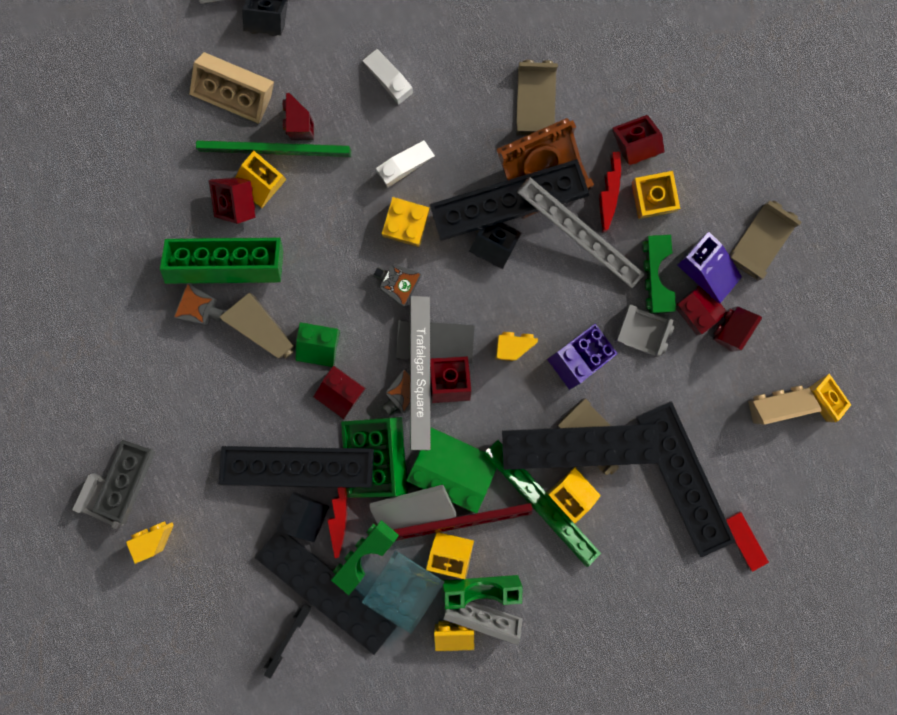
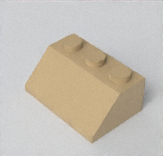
(783, 405)

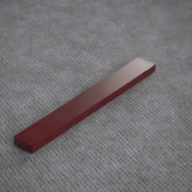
(464, 521)

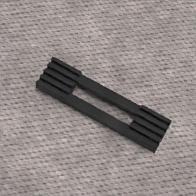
(272, 664)

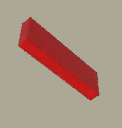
(746, 542)

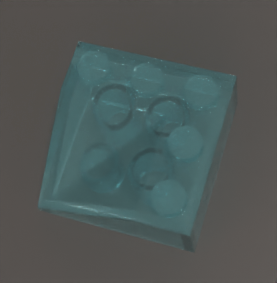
(403, 592)

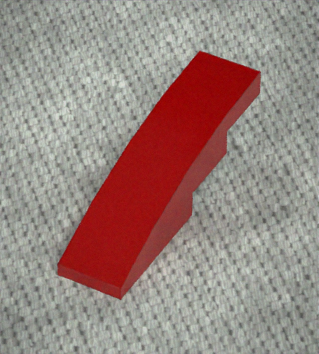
(609, 198)
(337, 524)

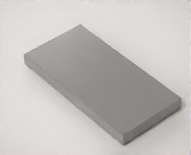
(414, 508)
(487, 621)

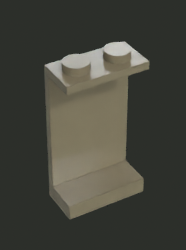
(535, 96)
(763, 239)
(586, 416)

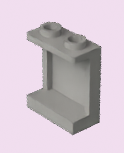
(644, 331)
(88, 497)

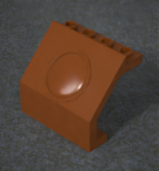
(541, 151)

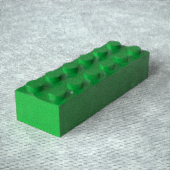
(222, 260)

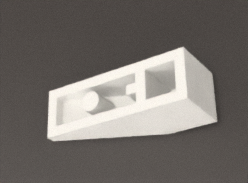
(388, 76)
(404, 163)

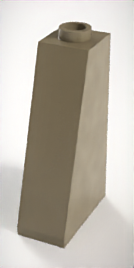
(255, 323)

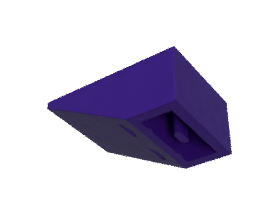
(711, 267)
(582, 356)

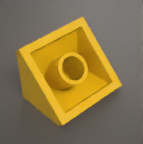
(830, 399)

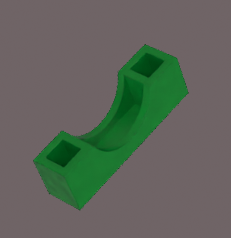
(659, 298)
(378, 541)
(460, 592)

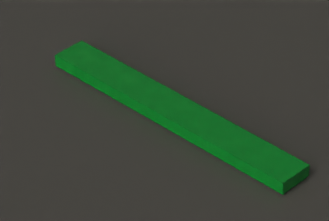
(273, 148)
(545, 507)

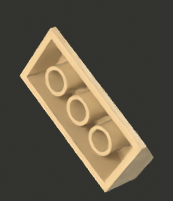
(230, 87)

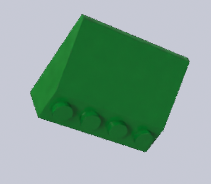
(389, 466)
(457, 466)

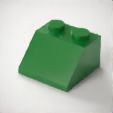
(317, 344)

